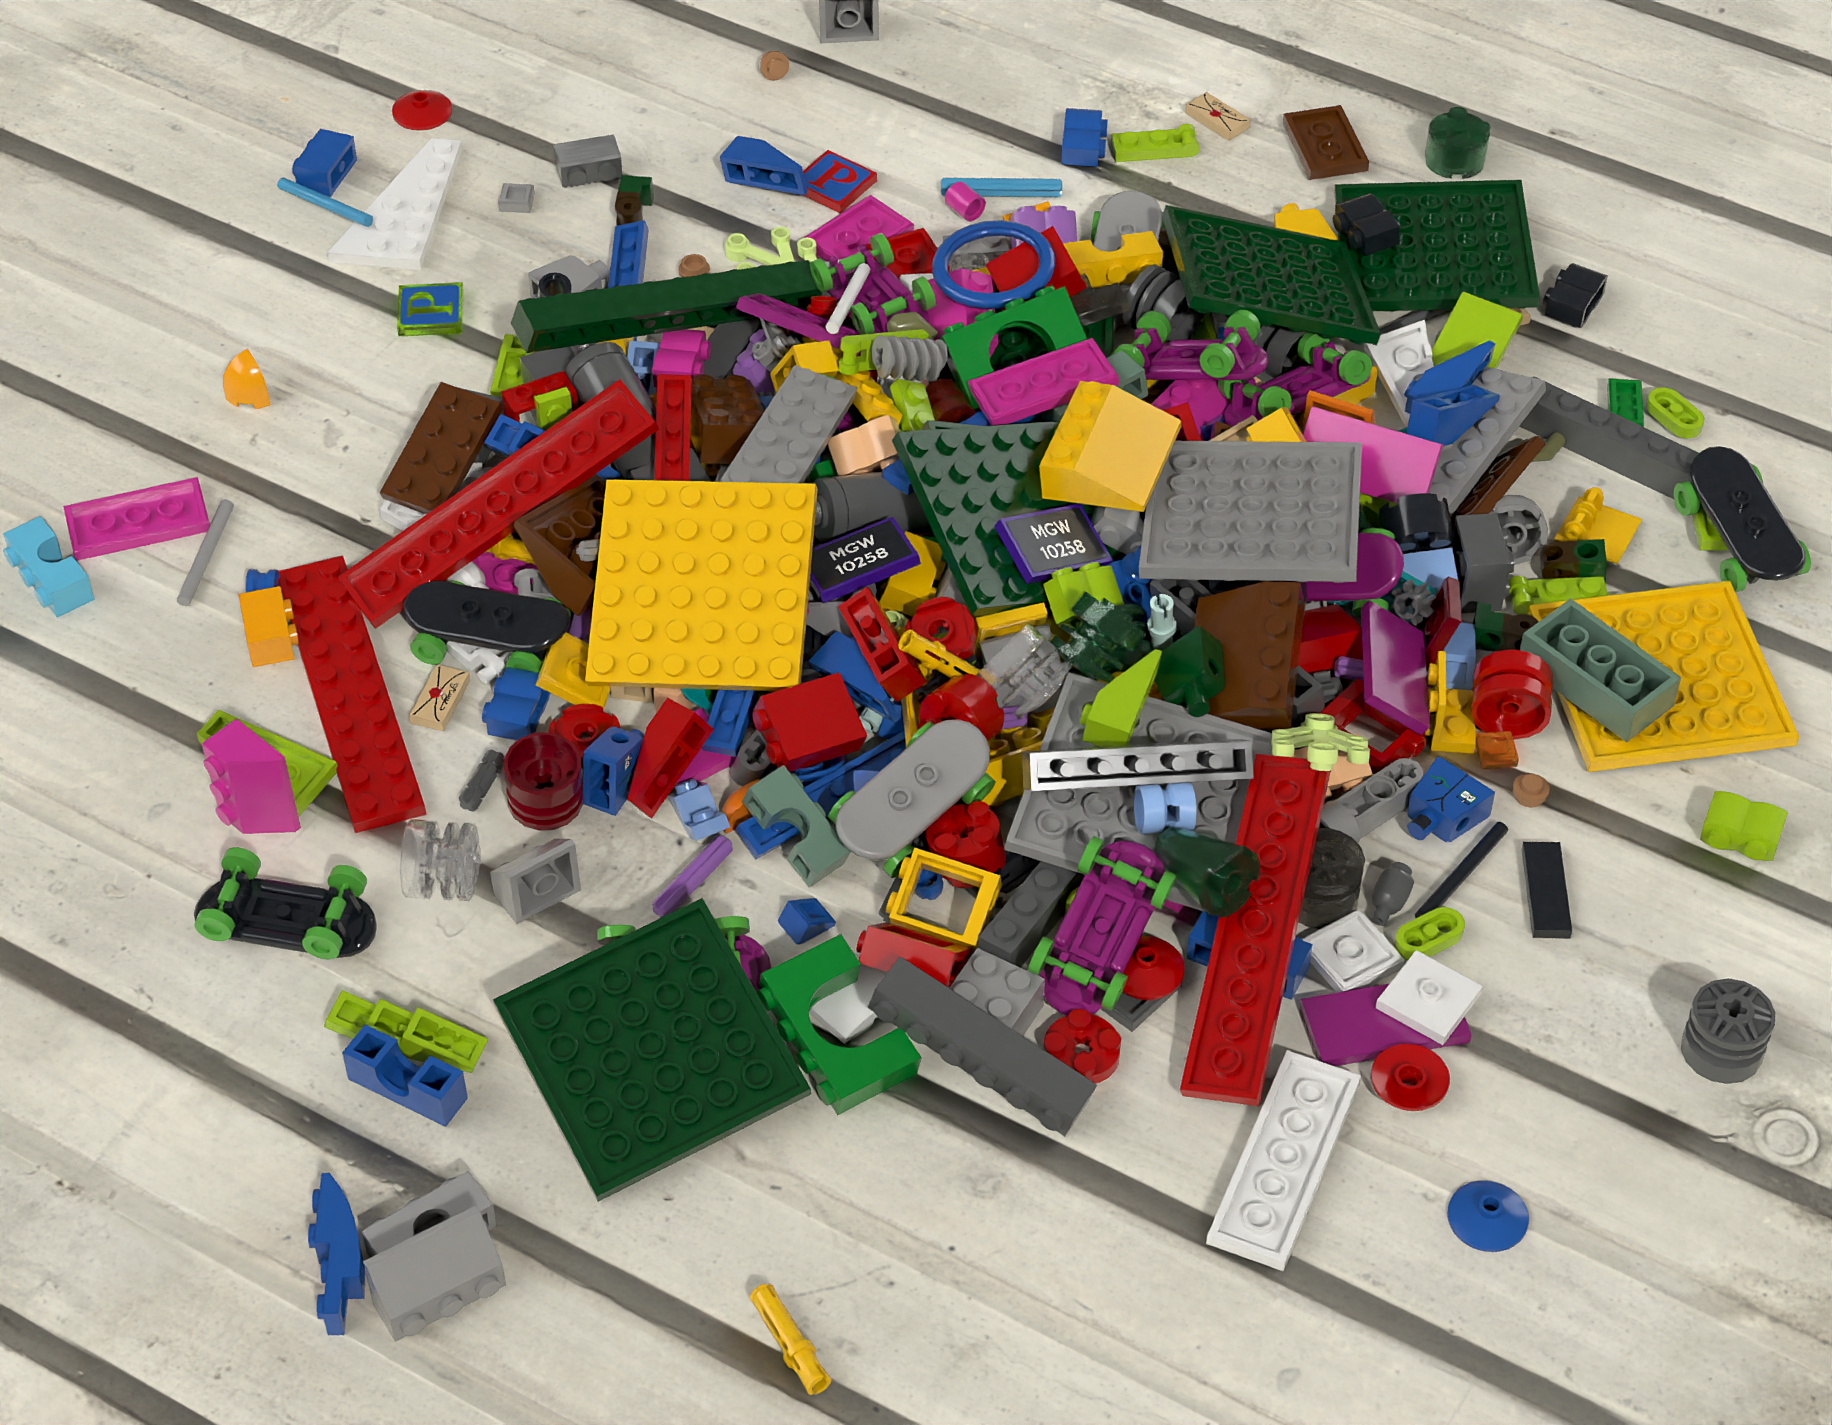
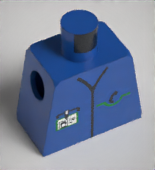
(610, 769)
(1447, 803)

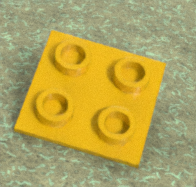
(1593, 520)

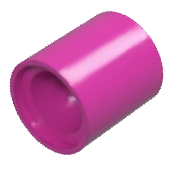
(965, 201)

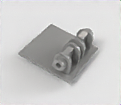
(775, 347)

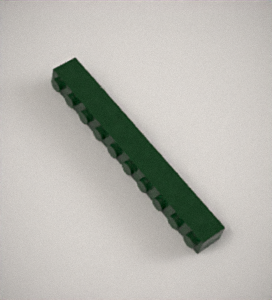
(656, 306)

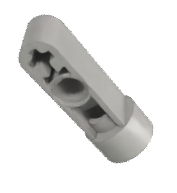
(1373, 800)

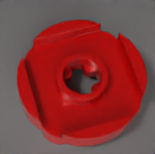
(951, 615)
(582, 719)
(1090, 1030)

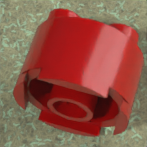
(967, 700)
(968, 836)

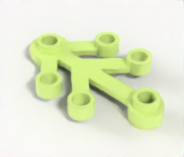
(739, 249)
(1322, 741)

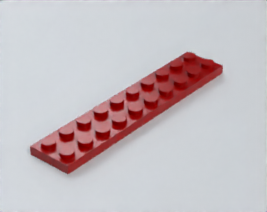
(492, 503)
(351, 697)
(1256, 942)

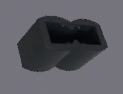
(1366, 224)
(1574, 294)

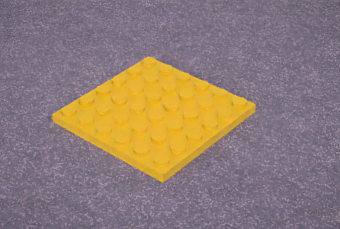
(702, 585)
(1725, 687)

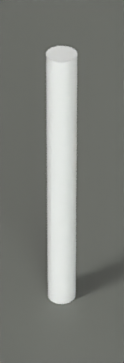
(848, 298)

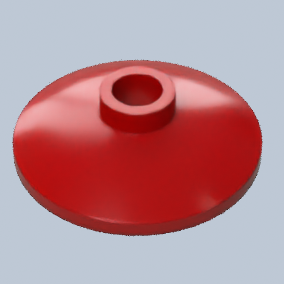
(422, 110)
(1153, 978)
(1410, 1065)

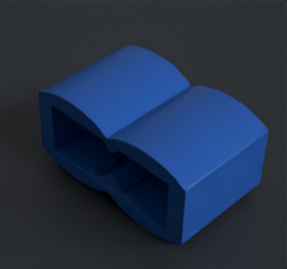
(1083, 136)
(515, 705)

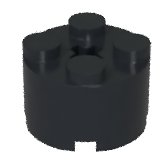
(1418, 522)

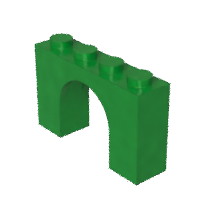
(1047, 315)
(842, 1074)

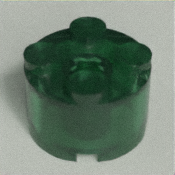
(1457, 144)

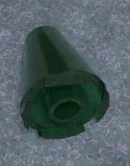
(1209, 868)

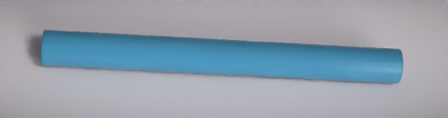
(325, 202)

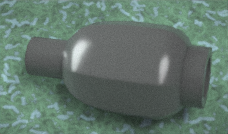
(1391, 891)

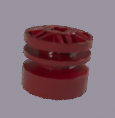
(543, 781)

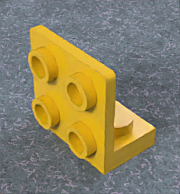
(1450, 713)

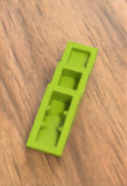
(417, 1033)

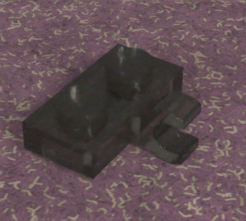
(1100, 303)

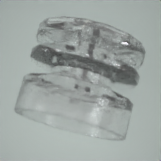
(1025, 671)
(434, 860)

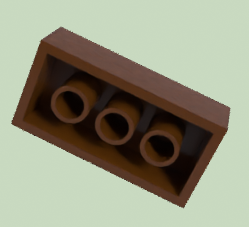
(722, 416)

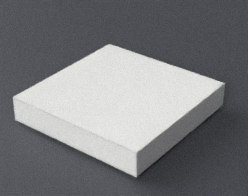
(1353, 953)

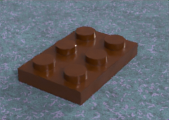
(1325, 142)

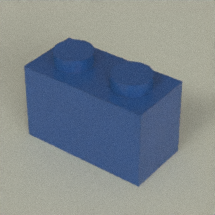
(325, 161)

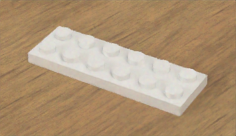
(1284, 1160)

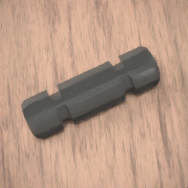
(481, 780)

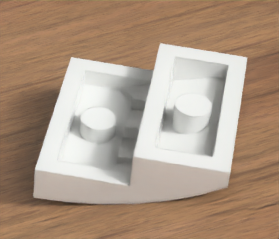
(847, 1010)

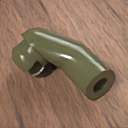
(910, 321)
(1552, 447)

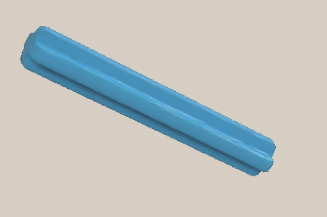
(1008, 186)

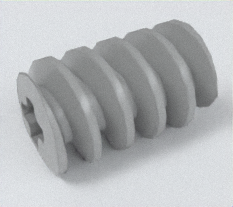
(908, 357)

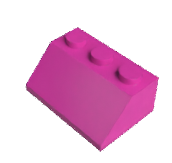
(949, 312)
(1202, 396)
(249, 782)

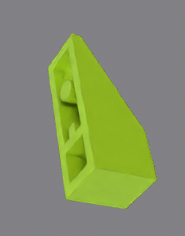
(1120, 704)

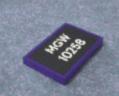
(1051, 541)
(861, 559)

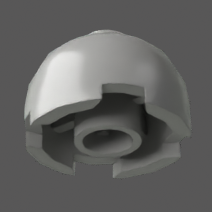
(1524, 526)

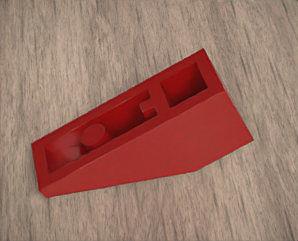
(879, 644)
(665, 754)

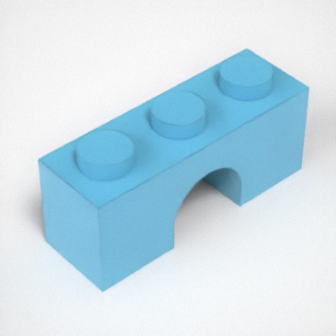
(38, 556)

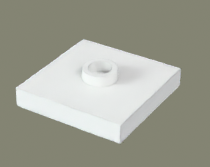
(1429, 997)

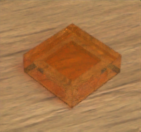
(1496, 750)

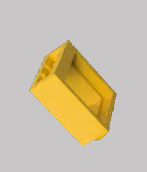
(984, 904)

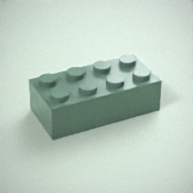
(1602, 670)

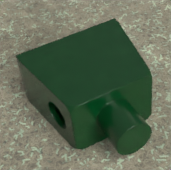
(1192, 671)

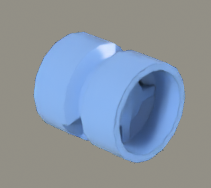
(1152, 811)

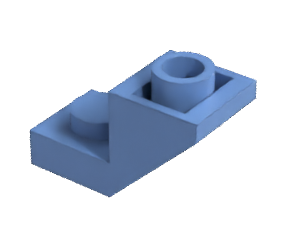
(1461, 658)
(697, 809)

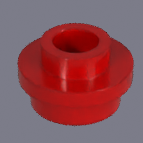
(822, 306)

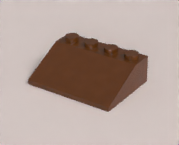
(554, 534)
(1260, 650)

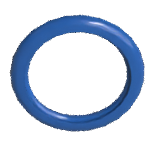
(987, 229)

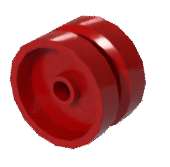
(1512, 693)

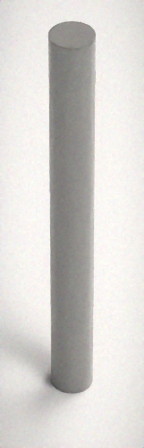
(205, 553)

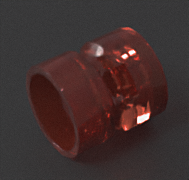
(948, 402)

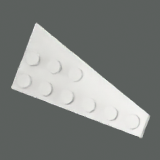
(403, 212)

